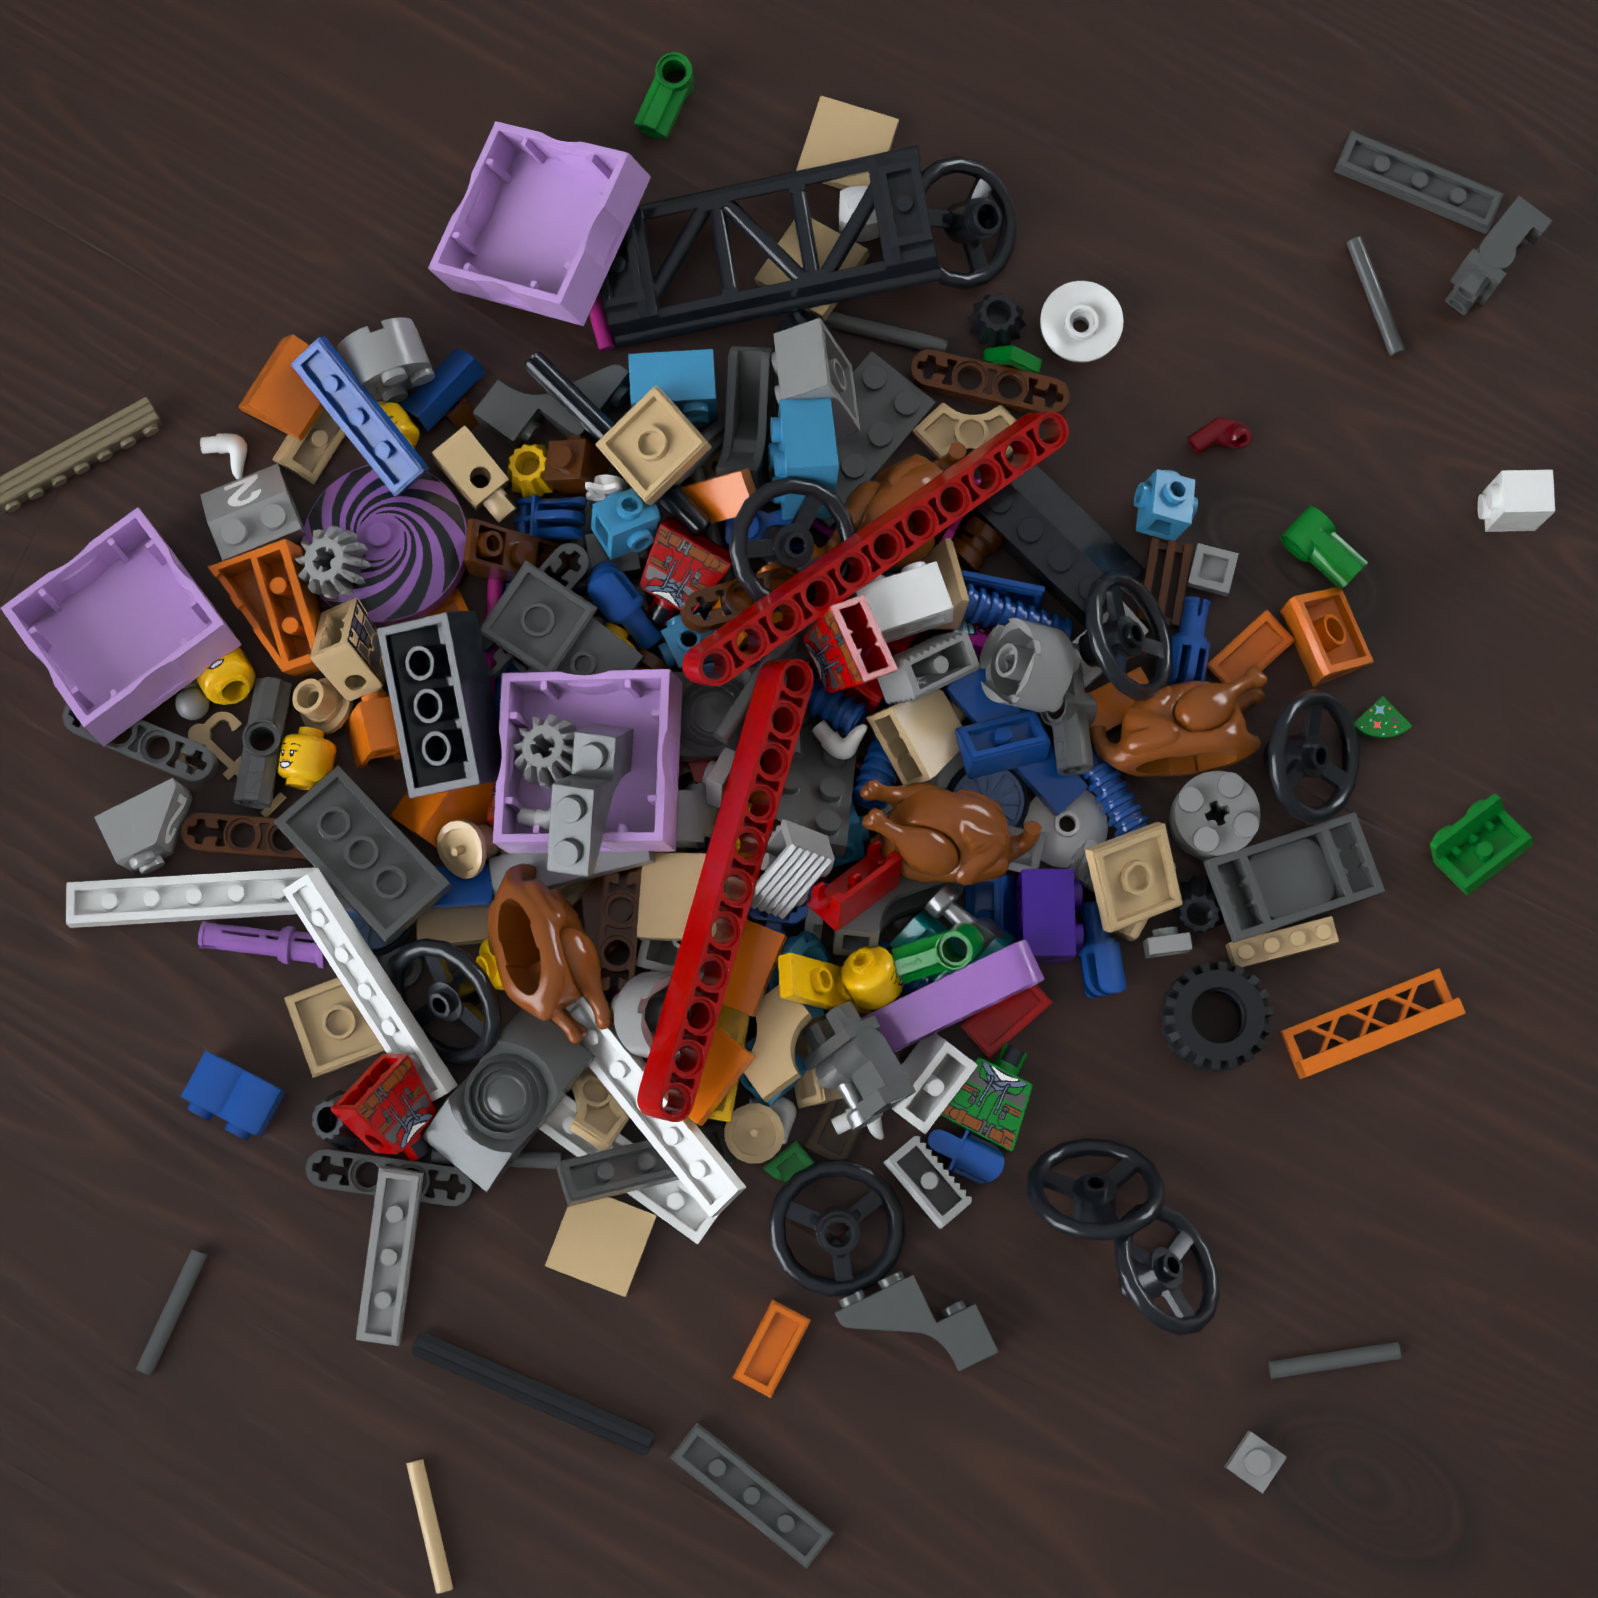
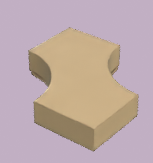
(948, 426)
(777, 1032)
(598, 1113)

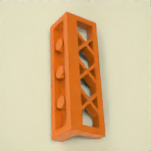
(1386, 1035)

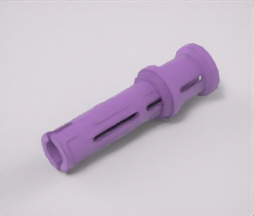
(286, 944)

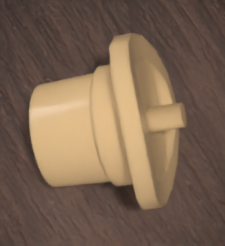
(321, 705)
(465, 847)
(754, 1133)

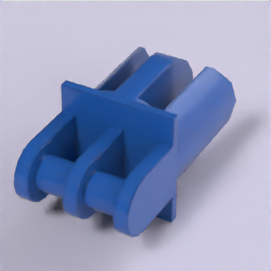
(551, 517)
(969, 1156)

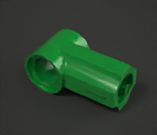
(665, 98)
(1315, 540)
(935, 954)

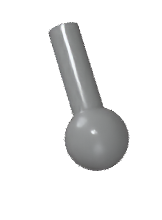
(192, 702)

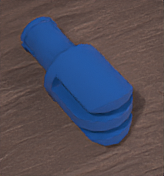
(621, 603)
(1190, 646)
(1100, 957)

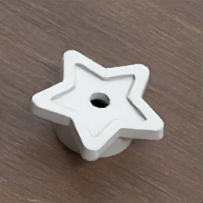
(604, 486)

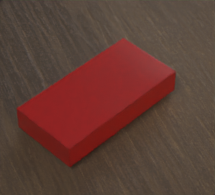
(1004, 1020)

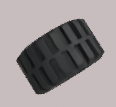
(1251, 1006)

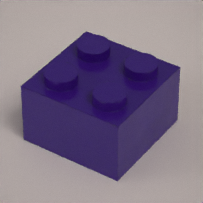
(1047, 913)

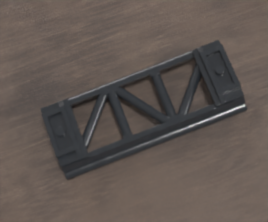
(895, 192)

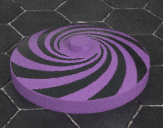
(410, 537)

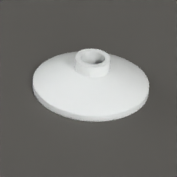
(1087, 303)
(1062, 845)

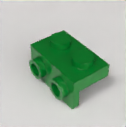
(1479, 844)

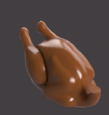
(892, 486)
(1185, 729)
(945, 832)
(544, 952)

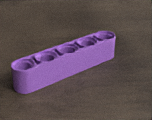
(958, 995)

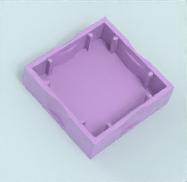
(540, 223)
(120, 627)
(645, 799)

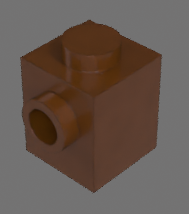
(572, 464)

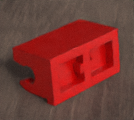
(856, 888)

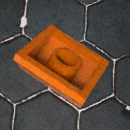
(281, 394)
(1326, 635)
(431, 812)

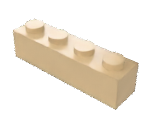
(1283, 943)

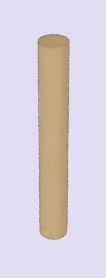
(429, 1526)

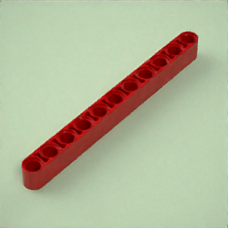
(860, 553)
(711, 903)

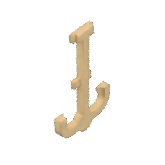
(202, 734)

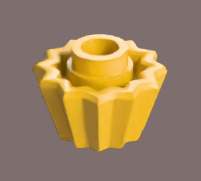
(527, 470)

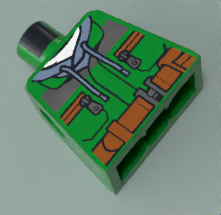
(992, 1099)

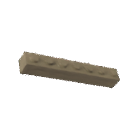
(78, 454)

